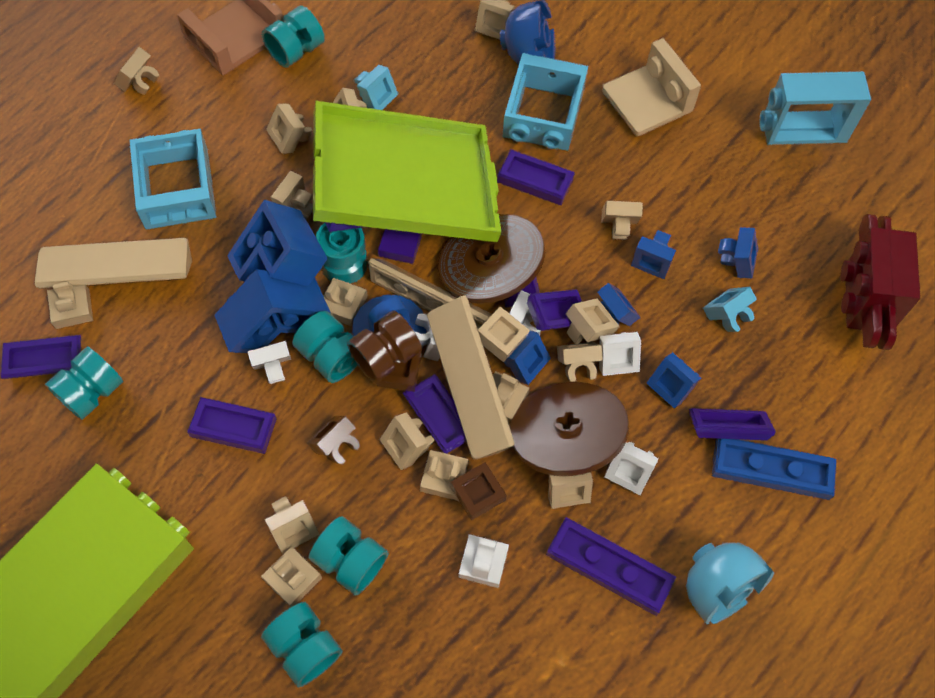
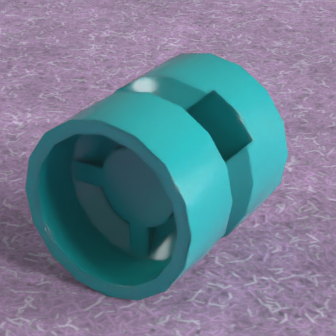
(292, 36)
(344, 252)
(324, 342)
(84, 383)
(361, 562)
(300, 642)

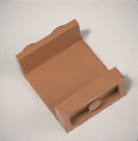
(230, 33)

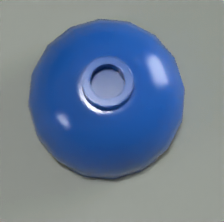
(528, 31)

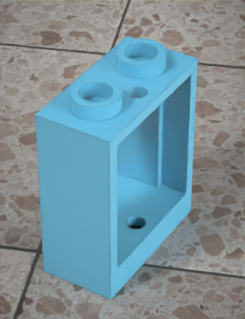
(535, 73)
(843, 89)
(175, 206)

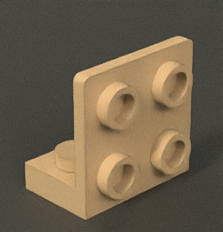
(654, 92)

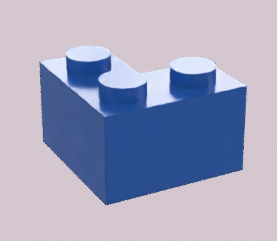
(278, 242)
(265, 309)

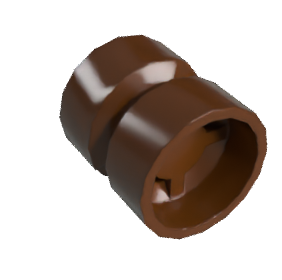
(389, 343)

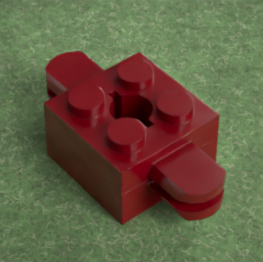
(880, 281)

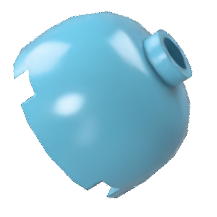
(724, 579)

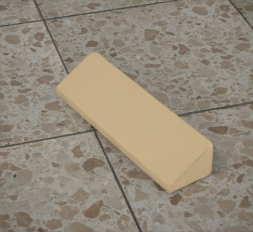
(113, 262)
(415, 288)
(470, 379)

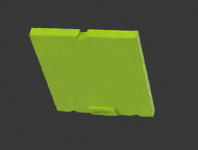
(403, 173)

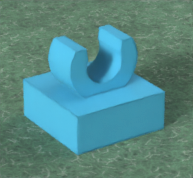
(376, 87)
(729, 304)

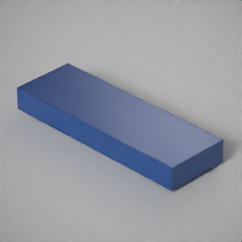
(774, 468)

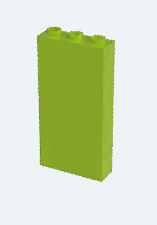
(80, 581)

